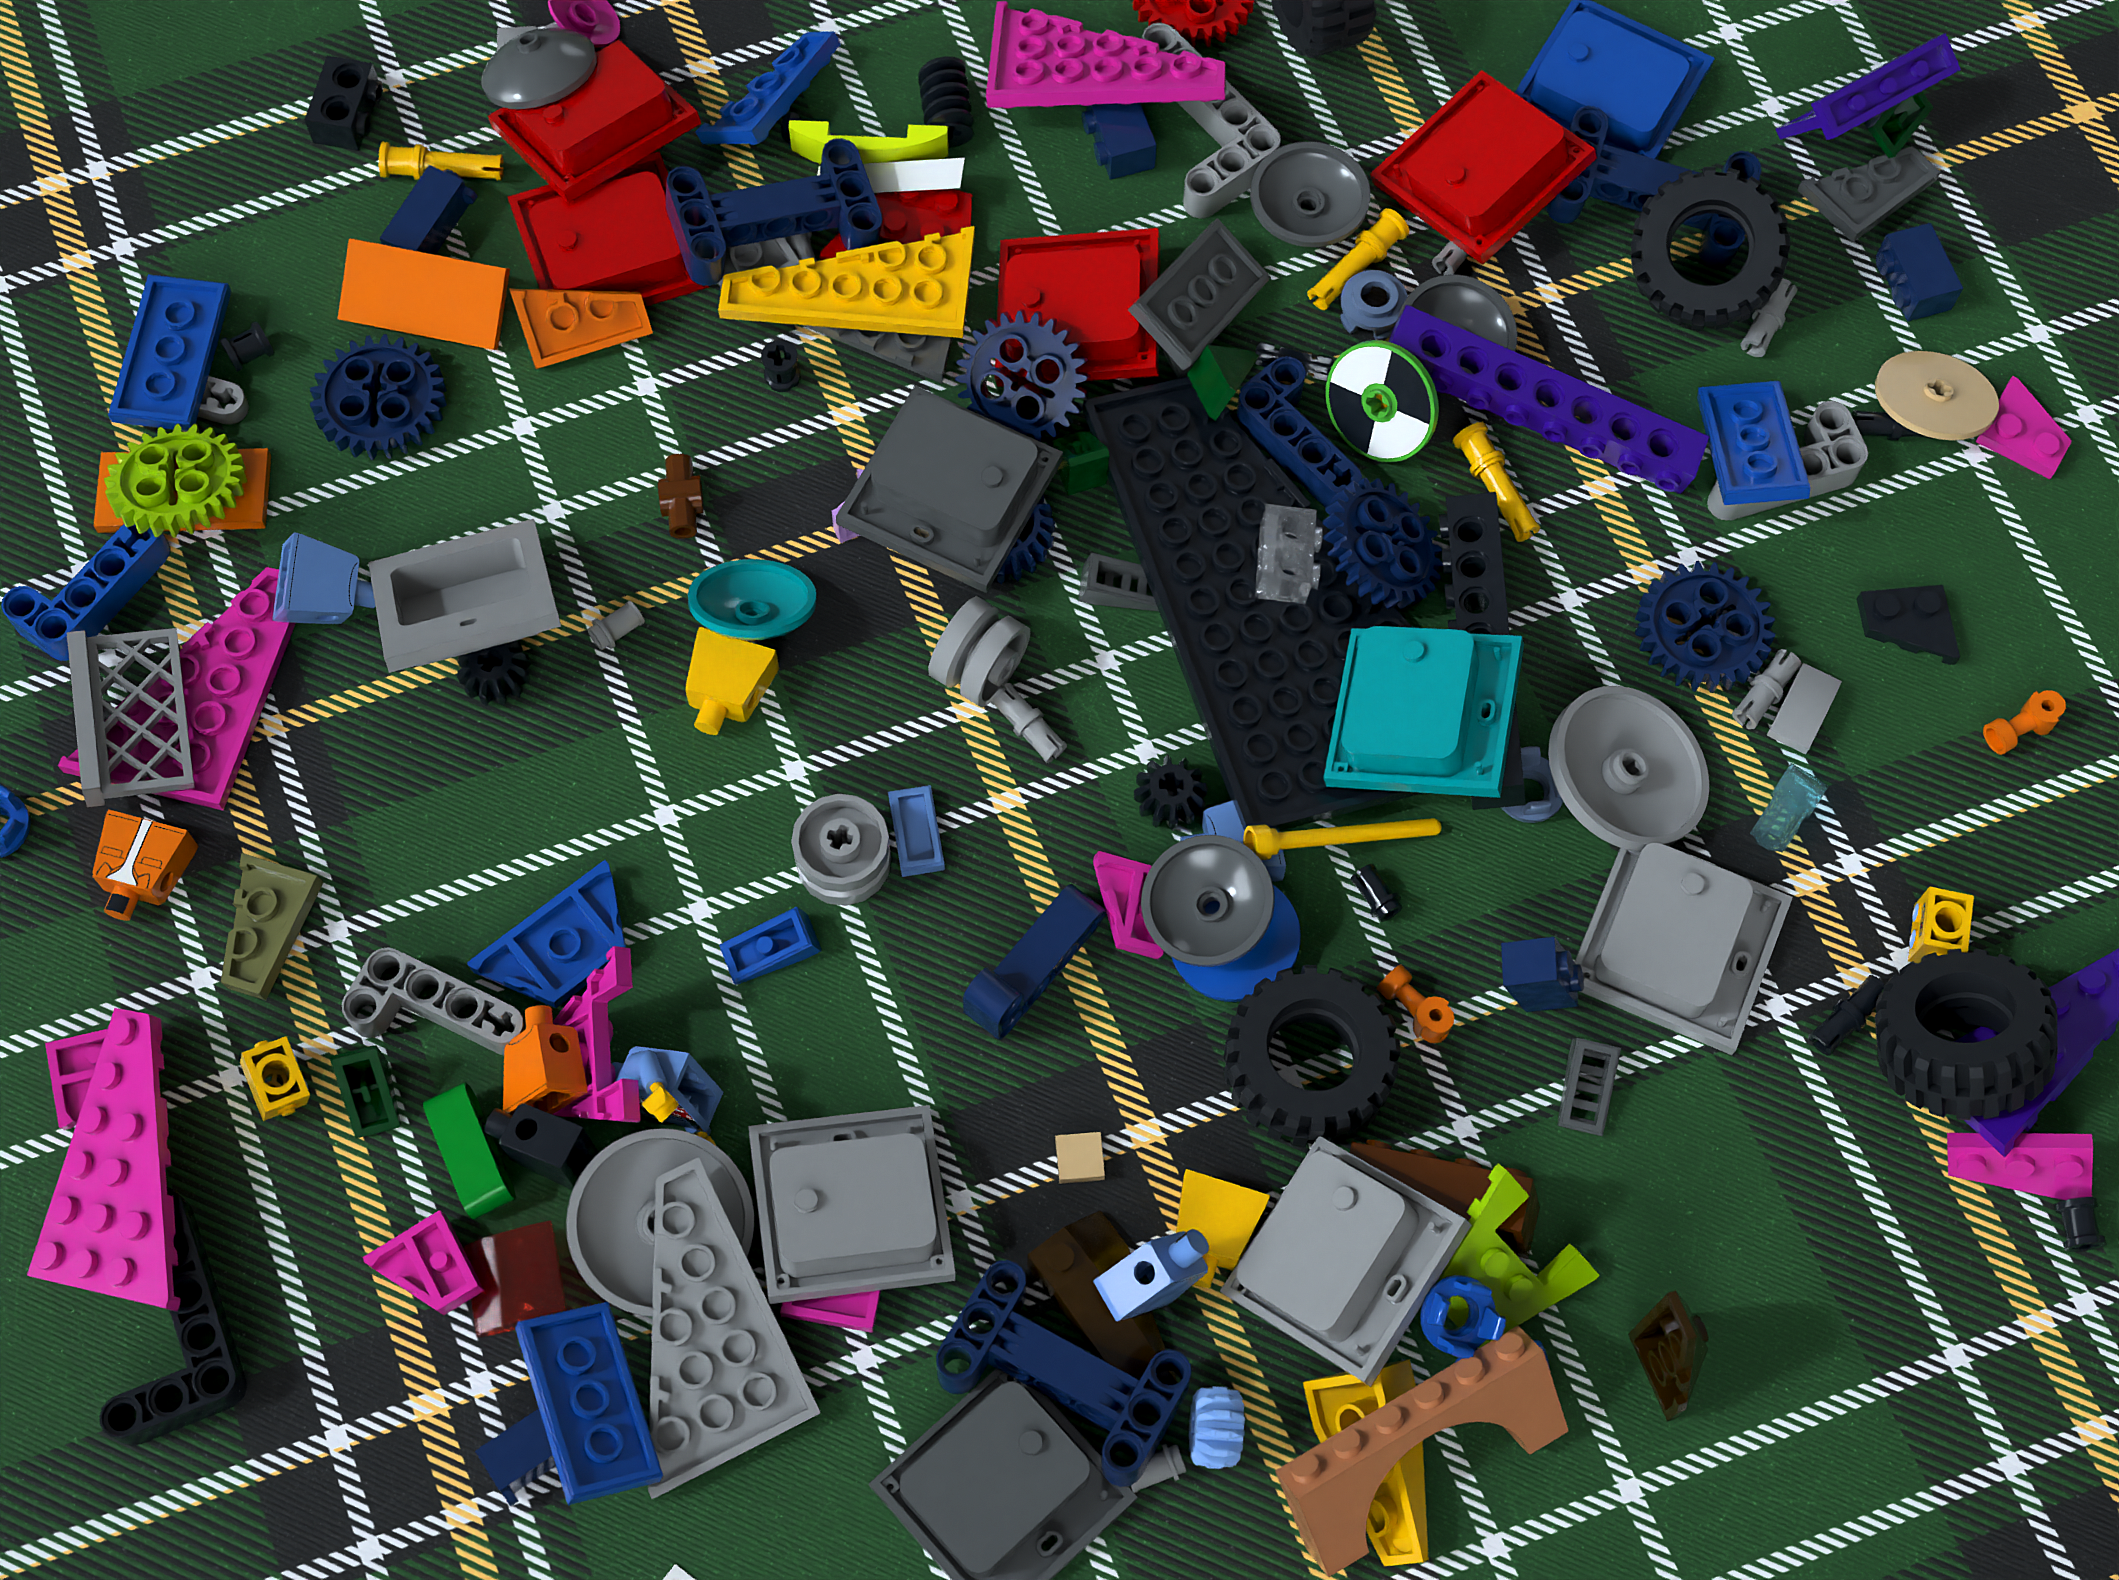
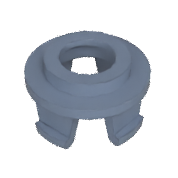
(1359, 314)
(1538, 769)

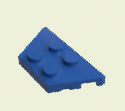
(558, 943)

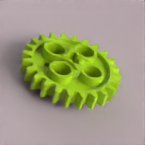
(146, 477)

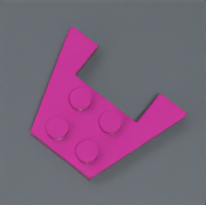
(590, 1019)

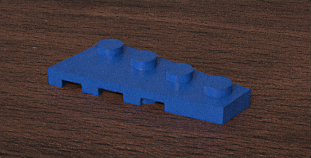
(772, 92)

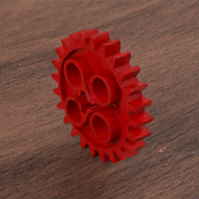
(1196, 18)

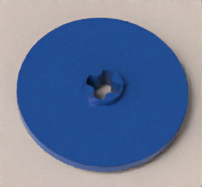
(1273, 953)

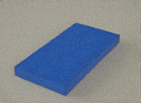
(170, 352)
(1753, 443)
(588, 1403)

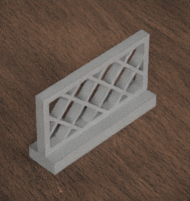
(91, 722)

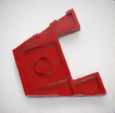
(913, 214)

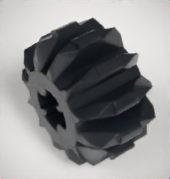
(494, 672)
(1185, 787)

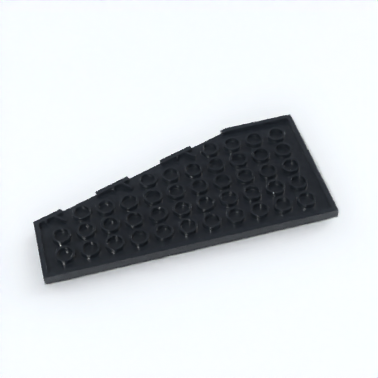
(1254, 666)

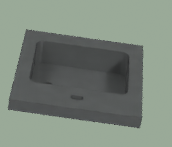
(953, 482)
(1000, 1484)

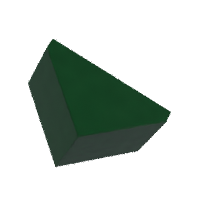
(1898, 123)
(1219, 374)
(1083, 461)
(367, 1090)

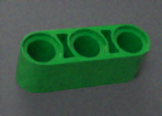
(469, 1151)

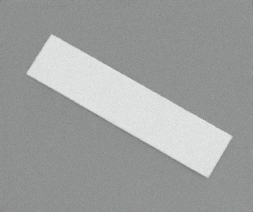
(914, 175)

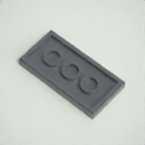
(1199, 294)

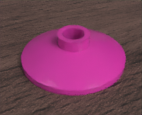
(589, 17)

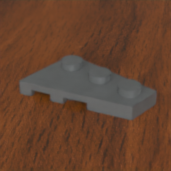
(1870, 193)

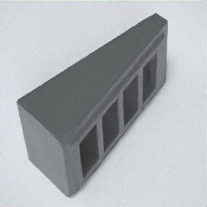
(1105, 593)
(1605, 1052)

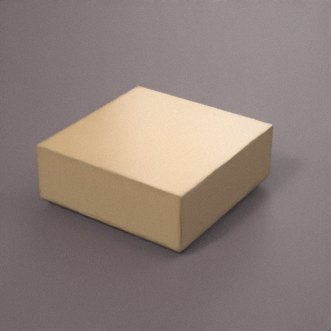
(1079, 1157)

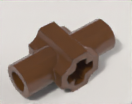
(680, 496)

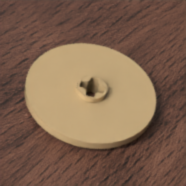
(1936, 395)

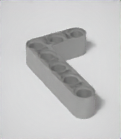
(1239, 142)

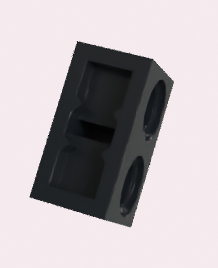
(343, 103)

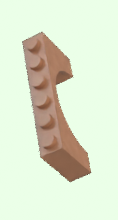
(1337, 1479)

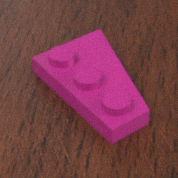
(2038, 1163)

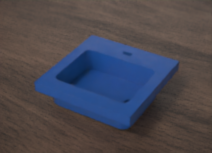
(1619, 67)

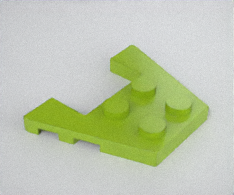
(1489, 1260)

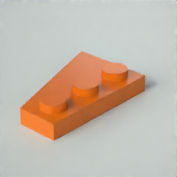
(577, 321)

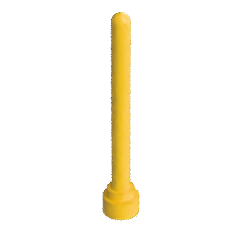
(1268, 842)

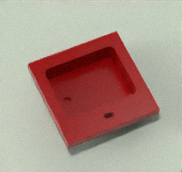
(600, 126)
(1483, 166)
(606, 237)
(1088, 287)

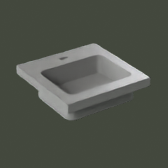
(462, 596)
(1672, 941)
(850, 1204)
(1339, 1253)

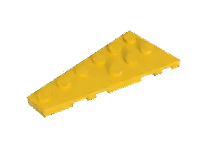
(869, 288)

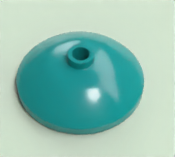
(752, 599)

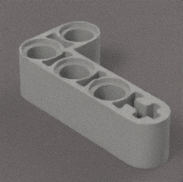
(1819, 458)
(441, 1008)

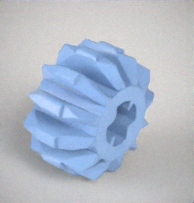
(1216, 1427)

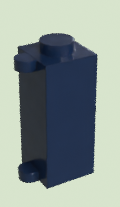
(429, 212)
(518, 1456)

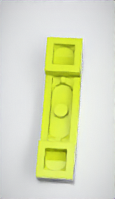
(922, 143)

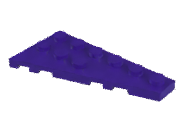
(2085, 1016)

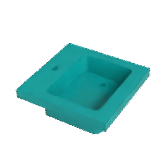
(1418, 709)

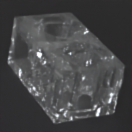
(1281, 553)

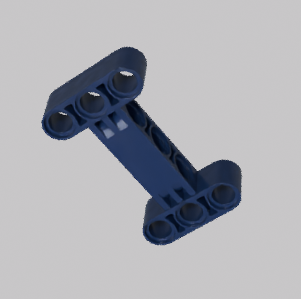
(1633, 178)
(711, 223)
(1063, 1372)

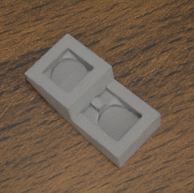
(1804, 708)

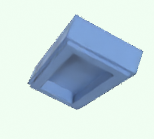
(916, 831)

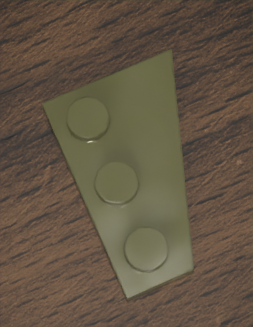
(267, 921)

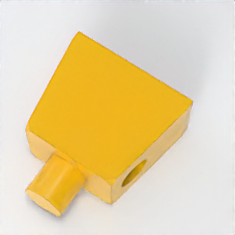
(727, 678)
(1224, 1216)

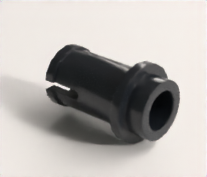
(1377, 893)

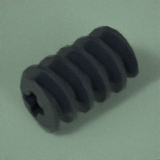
(946, 98)

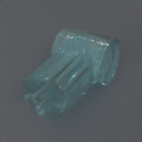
(1791, 802)

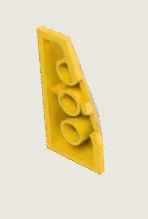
(1398, 1509)

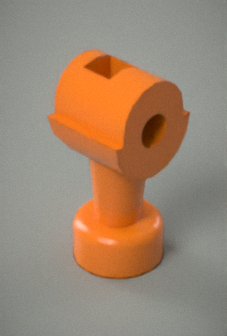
(2037, 714)
(1431, 1015)

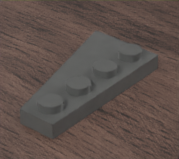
(915, 352)

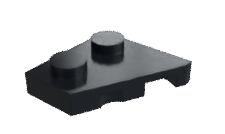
(1911, 619)

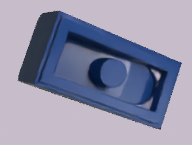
(770, 946)

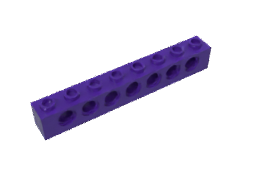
(1565, 396)

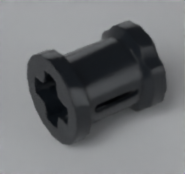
(247, 346)
(776, 365)
(2080, 1224)

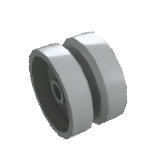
(978, 651)
(841, 849)

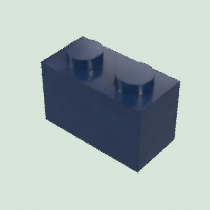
(1121, 138)
(1918, 272)
(1541, 974)

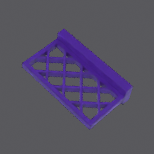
(1877, 90)

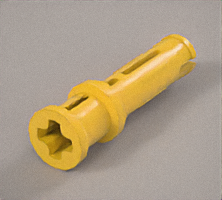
(416, 160)
(1369, 248)
(1488, 466)

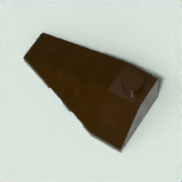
(1066, 1271)
(1671, 1351)

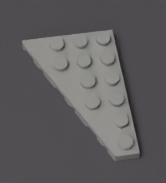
(717, 1350)

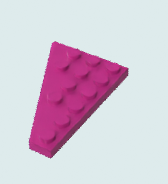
(1057, 62)
(225, 687)
(111, 1208)

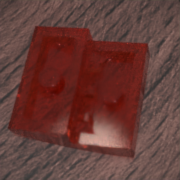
(517, 1276)

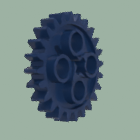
(1038, 343)
(416, 397)
(1382, 543)
(1728, 654)

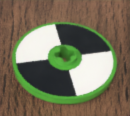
(1405, 388)

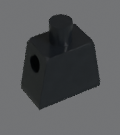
(543, 1143)

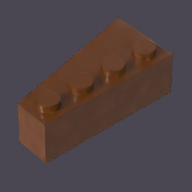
(1454, 1186)

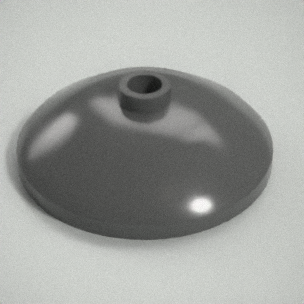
(538, 68)
(1312, 178)
(1467, 305)
(1191, 877)

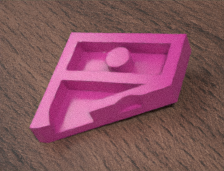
(2025, 432)
(1121, 890)
(71, 1070)
(428, 1264)

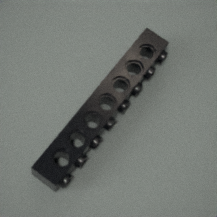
(1478, 519)

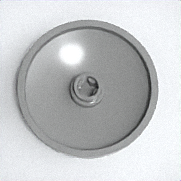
(1628, 768)
(614, 1210)

